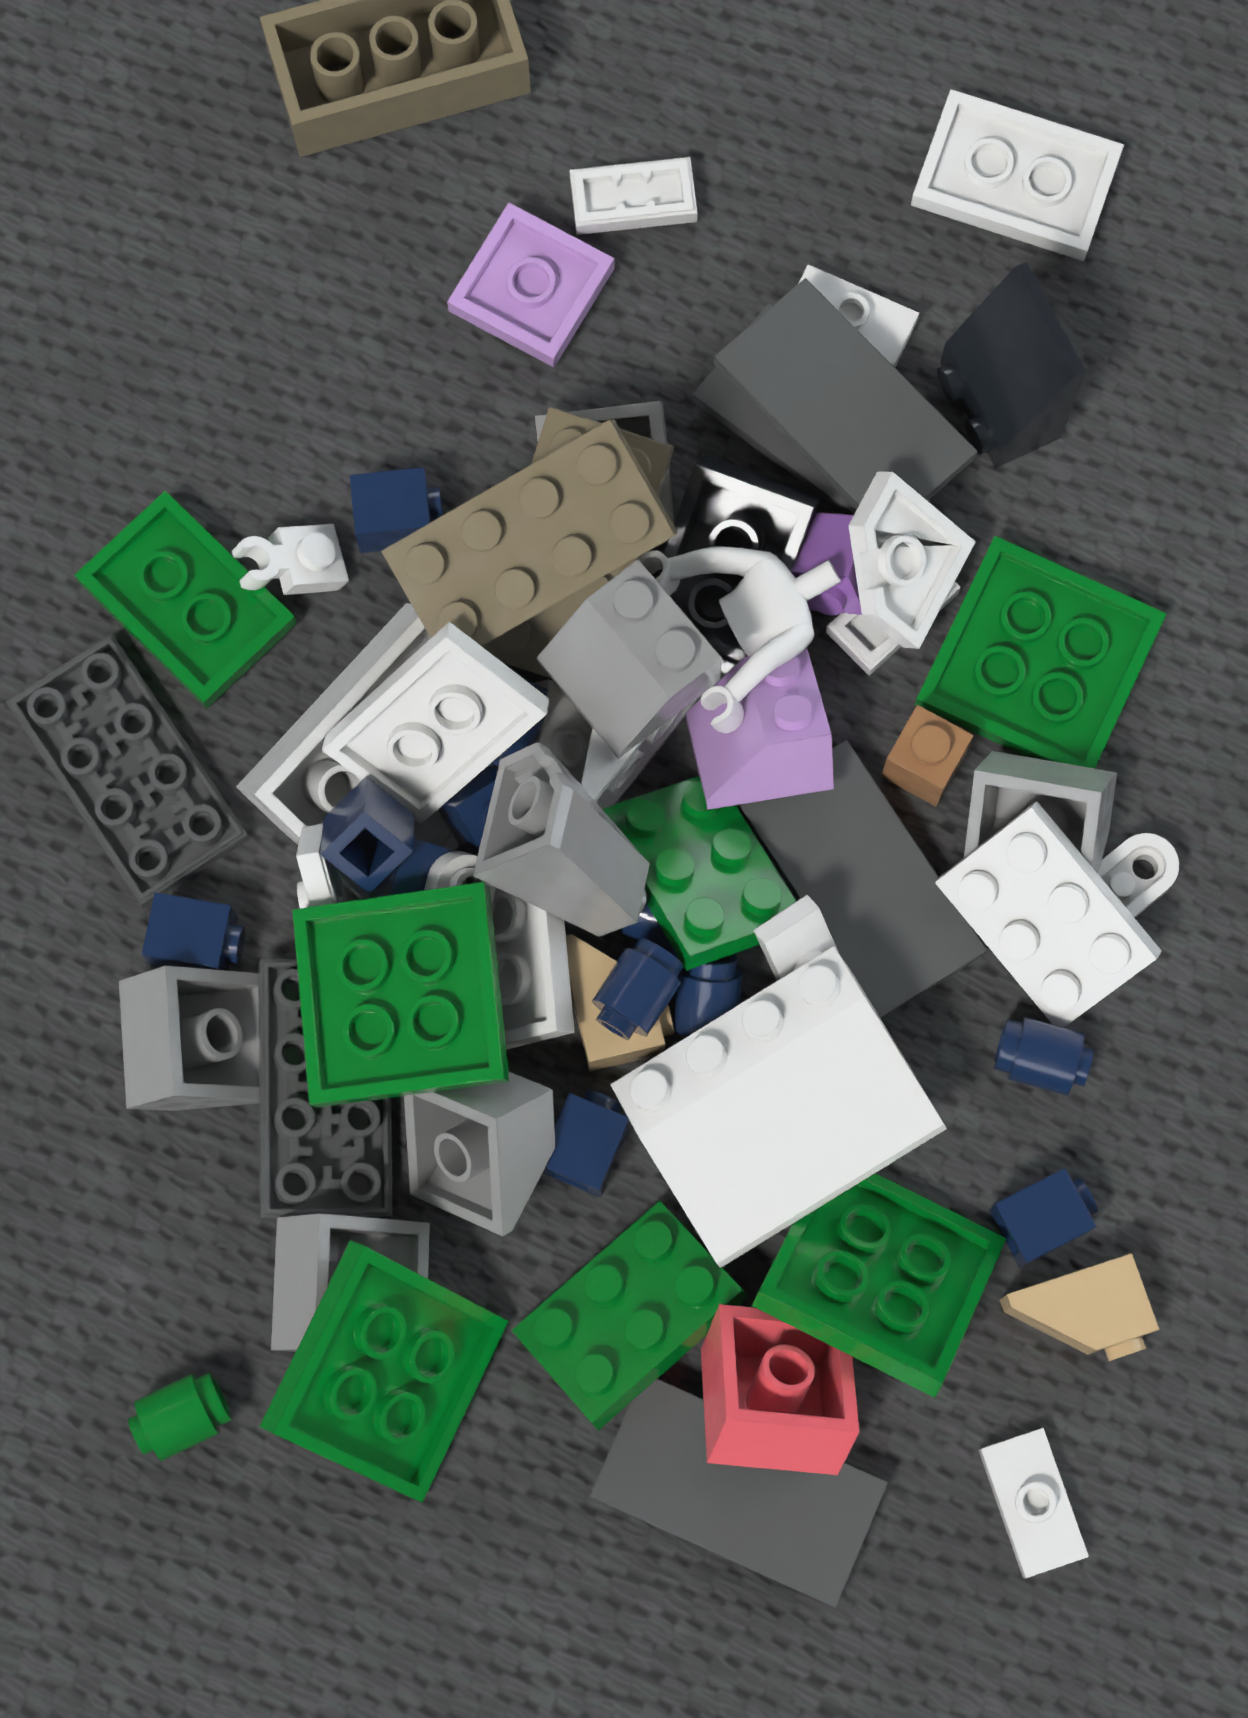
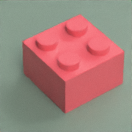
(775, 1395)

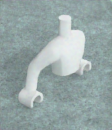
(764, 612)

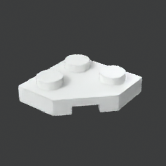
(904, 558)

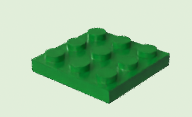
(1040, 657)
(400, 995)
(883, 1279)
(384, 1372)

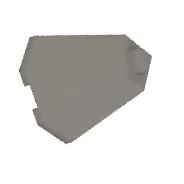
(558, 846)

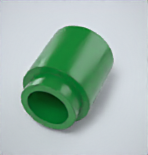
(179, 1416)

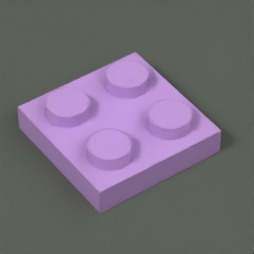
(531, 284)

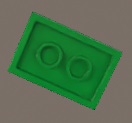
(185, 599)
(705, 871)
(628, 1315)

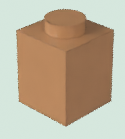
(926, 755)

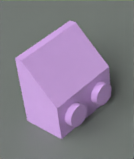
(777, 748)

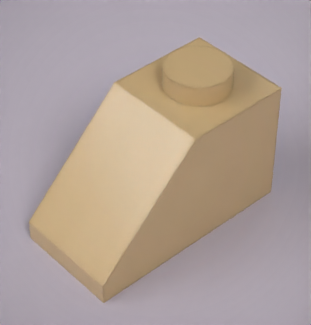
(603, 1048)
(1090, 1308)

